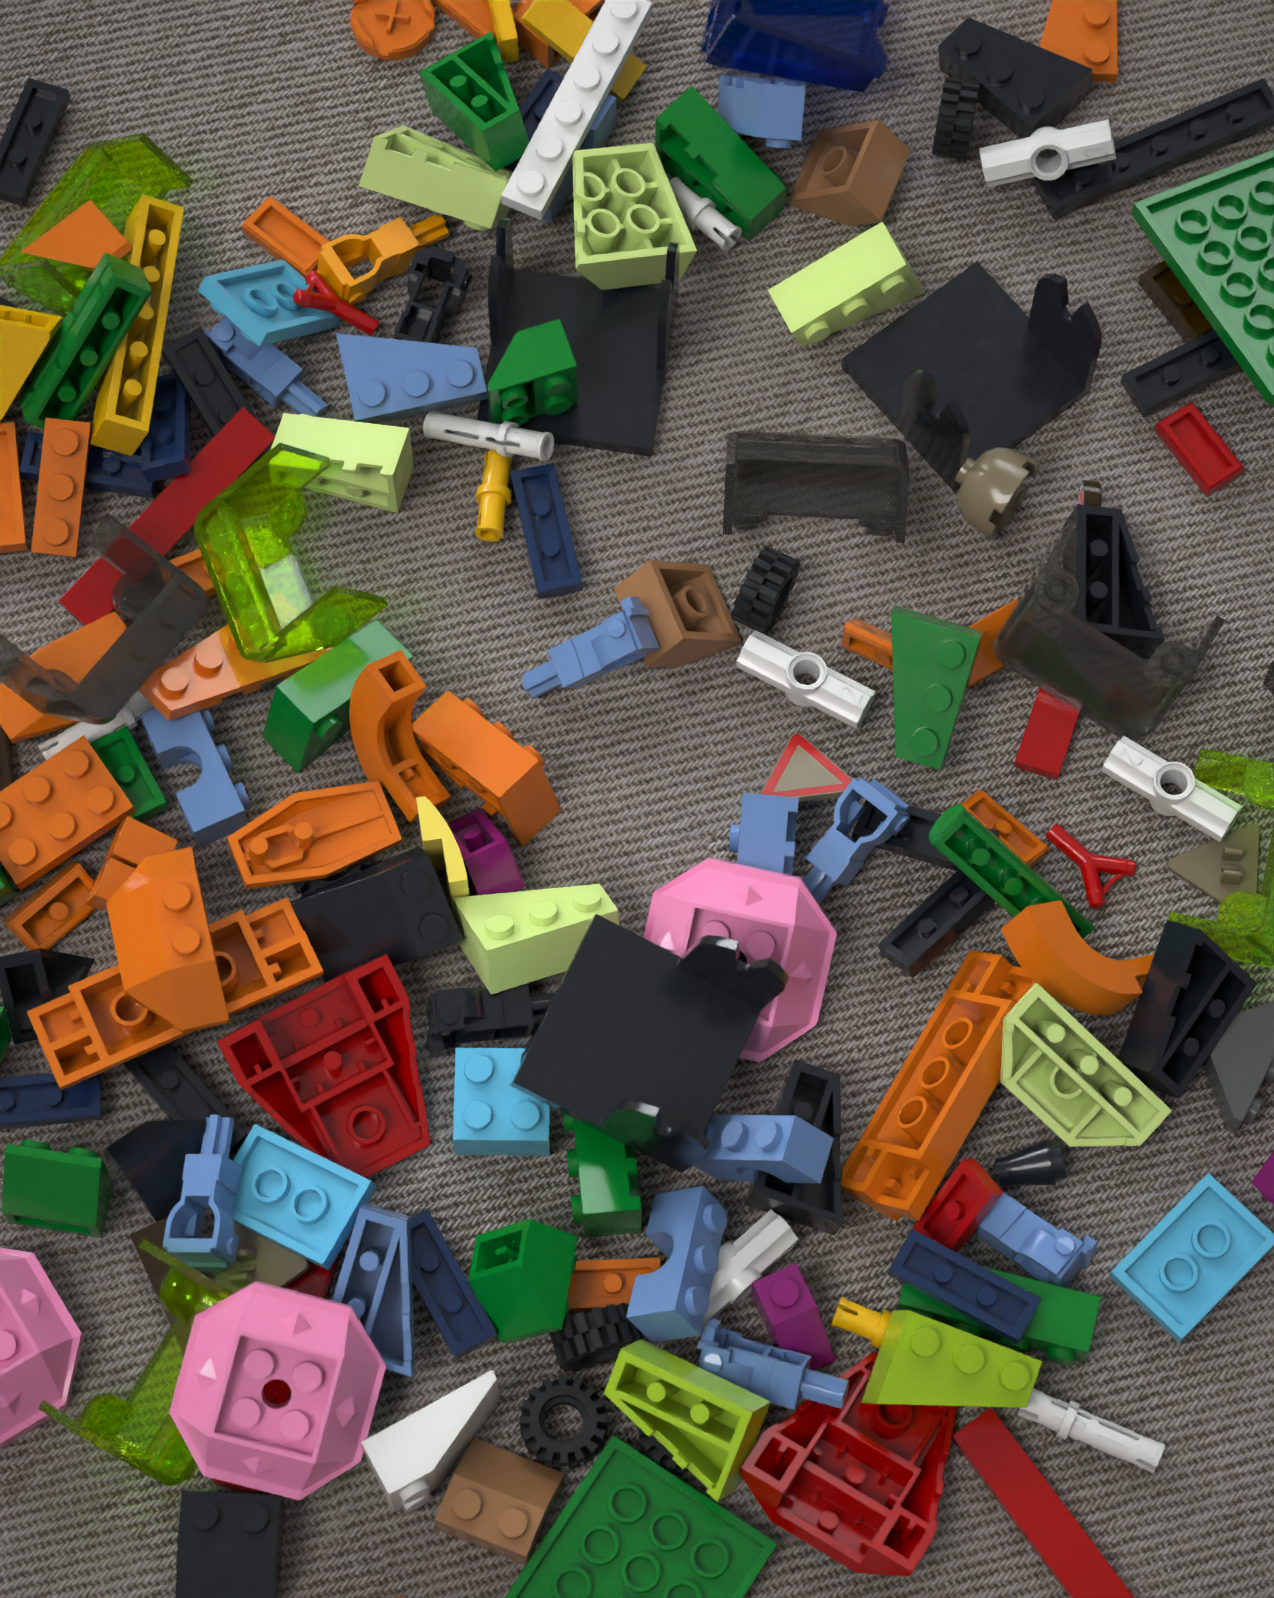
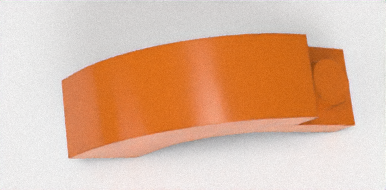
(384, 735)
(1067, 966)

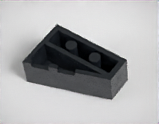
(1109, 580)
(1183, 1009)
(815, 1098)

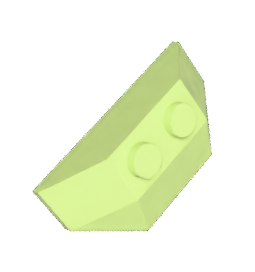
(1073, 1078)

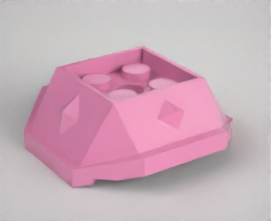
(770, 918)
(287, 1337)
(36, 1345)

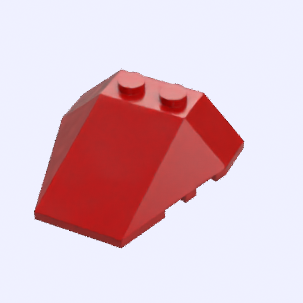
(338, 1069)
(856, 1477)

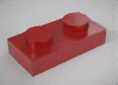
(959, 1206)

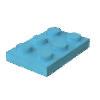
(262, 302)
(297, 1197)
(1193, 1257)

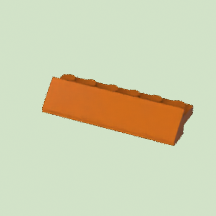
(104, 1027)
(937, 1091)

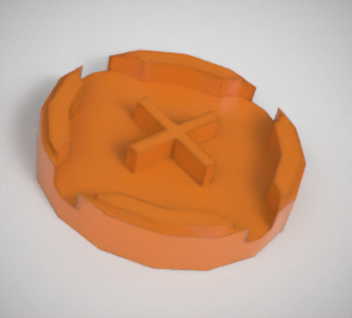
(392, 27)

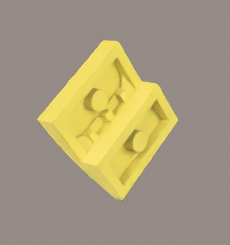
(442, 848)

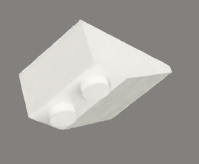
(422, 1448)

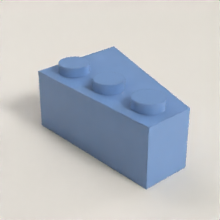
(763, 108)
(406, 377)
(766, 833)
(379, 1283)

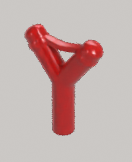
(327, 300)
(1090, 865)

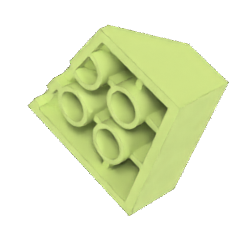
(625, 217)

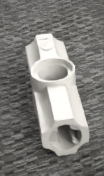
(1020, 157)
(781, 664)
(1146, 773)
(748, 1260)

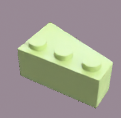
(436, 177)
(846, 286)
(367, 459)
(527, 933)

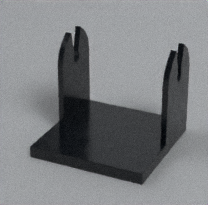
(614, 335)
(975, 369)
(647, 1037)

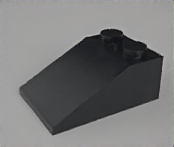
(378, 912)
(229, 1545)

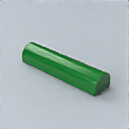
(996, 866)

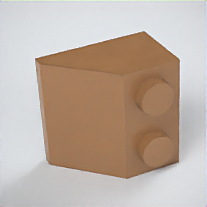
(851, 173)
(684, 611)
(498, 1501)

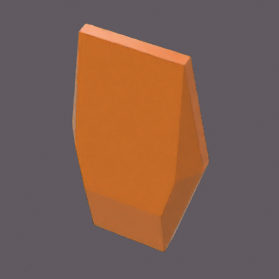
(71, 654)
(314, 835)

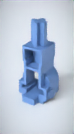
(264, 370)
(595, 652)
(837, 854)
(212, 1183)
(1035, 1244)
(767, 1370)

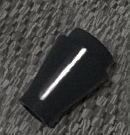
(1032, 1165)

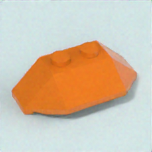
(168, 943)

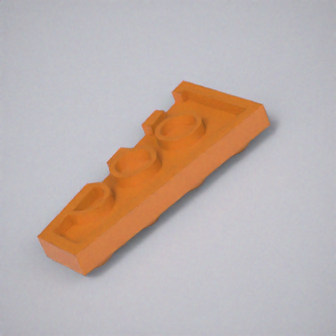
(1085, 34)
(212, 672)

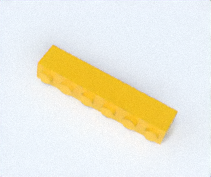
(131, 376)

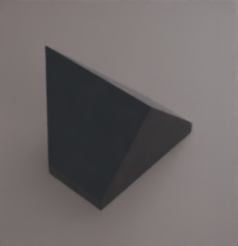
(33, 980)
(155, 1159)

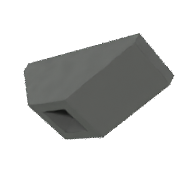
(1241, 1064)

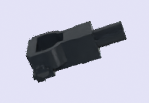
(423, 322)
(477, 1016)

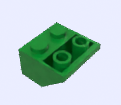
(534, 376)
(56, 1189)
(523, 1278)

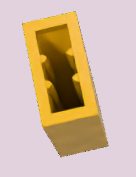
(22, 345)

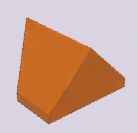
(81, 239)

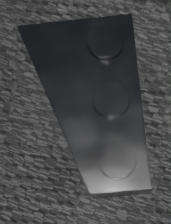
(1017, 79)

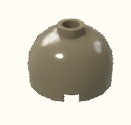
(993, 488)

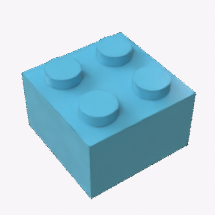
(491, 1113)

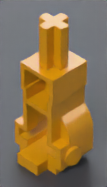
(387, 250)

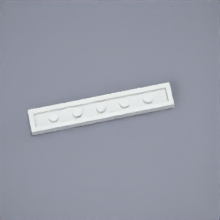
(575, 106)

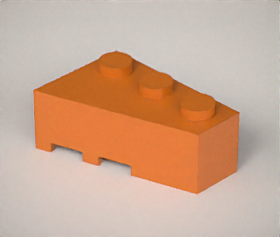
(487, 763)

